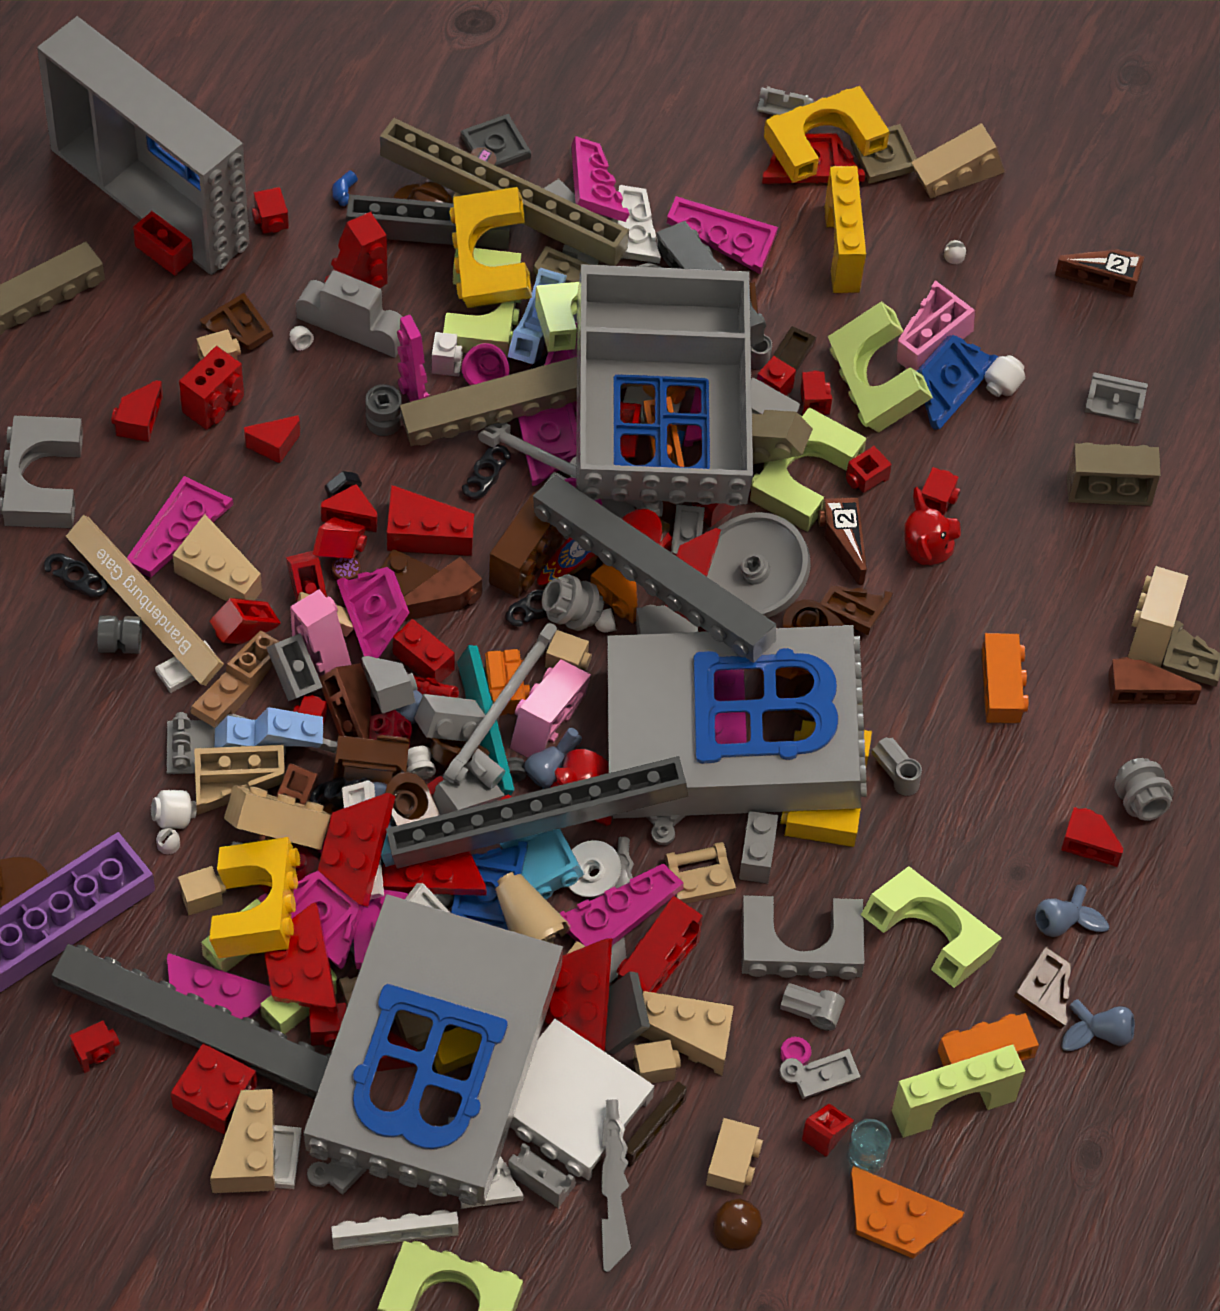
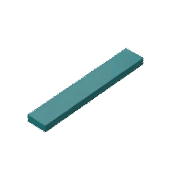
(477, 689)

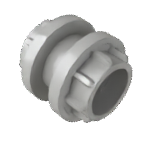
(572, 602)
(1143, 789)

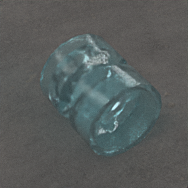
(869, 1145)

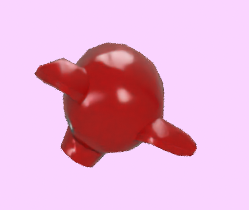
(929, 532)
(581, 765)

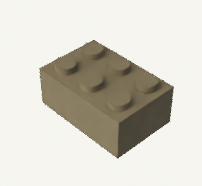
(1113, 474)

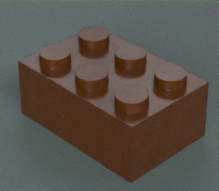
(522, 551)

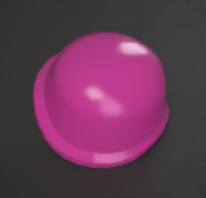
(484, 363)

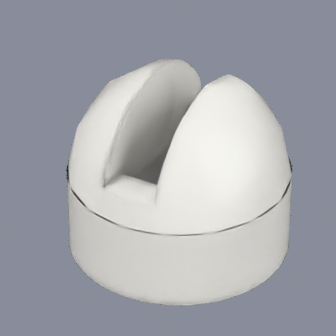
(955, 252)
(301, 337)
(606, 621)
(171, 845)

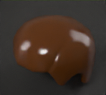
(737, 1224)

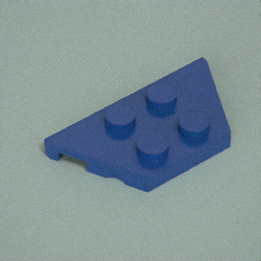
(952, 376)
(492, 867)

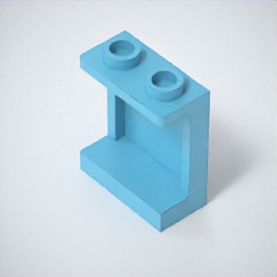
(548, 862)

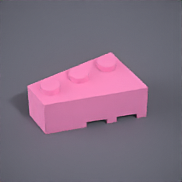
(937, 318)
(321, 631)
(548, 707)

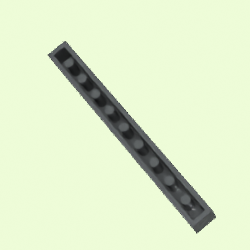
(655, 569)
(537, 812)
(190, 1019)

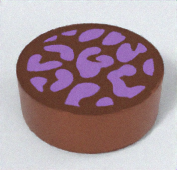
(346, 568)

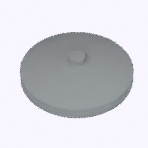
(761, 561)

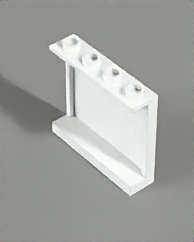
(567, 1096)

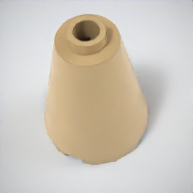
(528, 910)

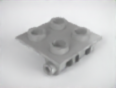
(182, 738)

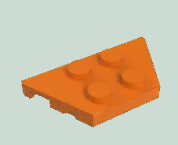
(898, 1215)

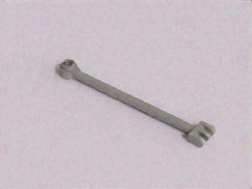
(500, 432)
(456, 771)

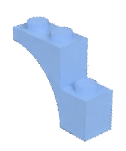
(528, 338)
(271, 728)

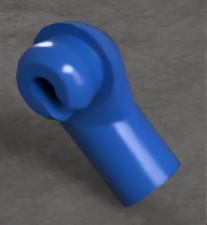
(341, 187)

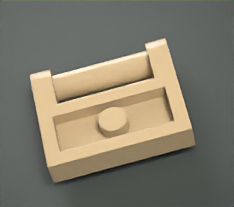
(705, 881)

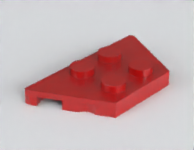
(830, 153)
(356, 845)
(445, 875)
(303, 970)
(583, 992)

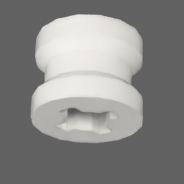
(420, 763)

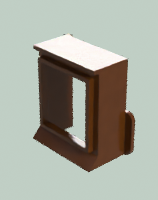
(371, 758)

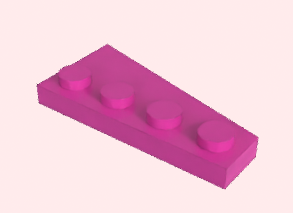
(593, 182)

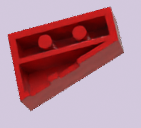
(363, 251)
(427, 525)
(664, 946)

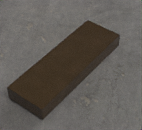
(655, 1123)

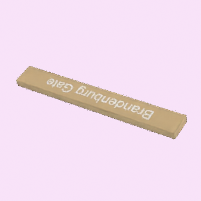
(144, 600)

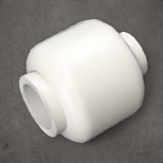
(1004, 376)
(173, 809)

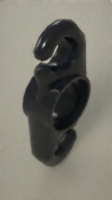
(486, 483)
(71, 565)
(524, 606)
(330, 790)

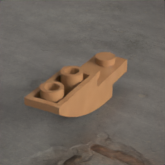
(239, 681)

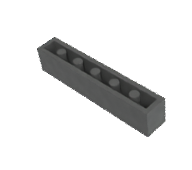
(419, 221)
(684, 250)

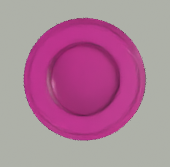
(796, 1048)

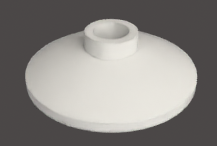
(599, 856)

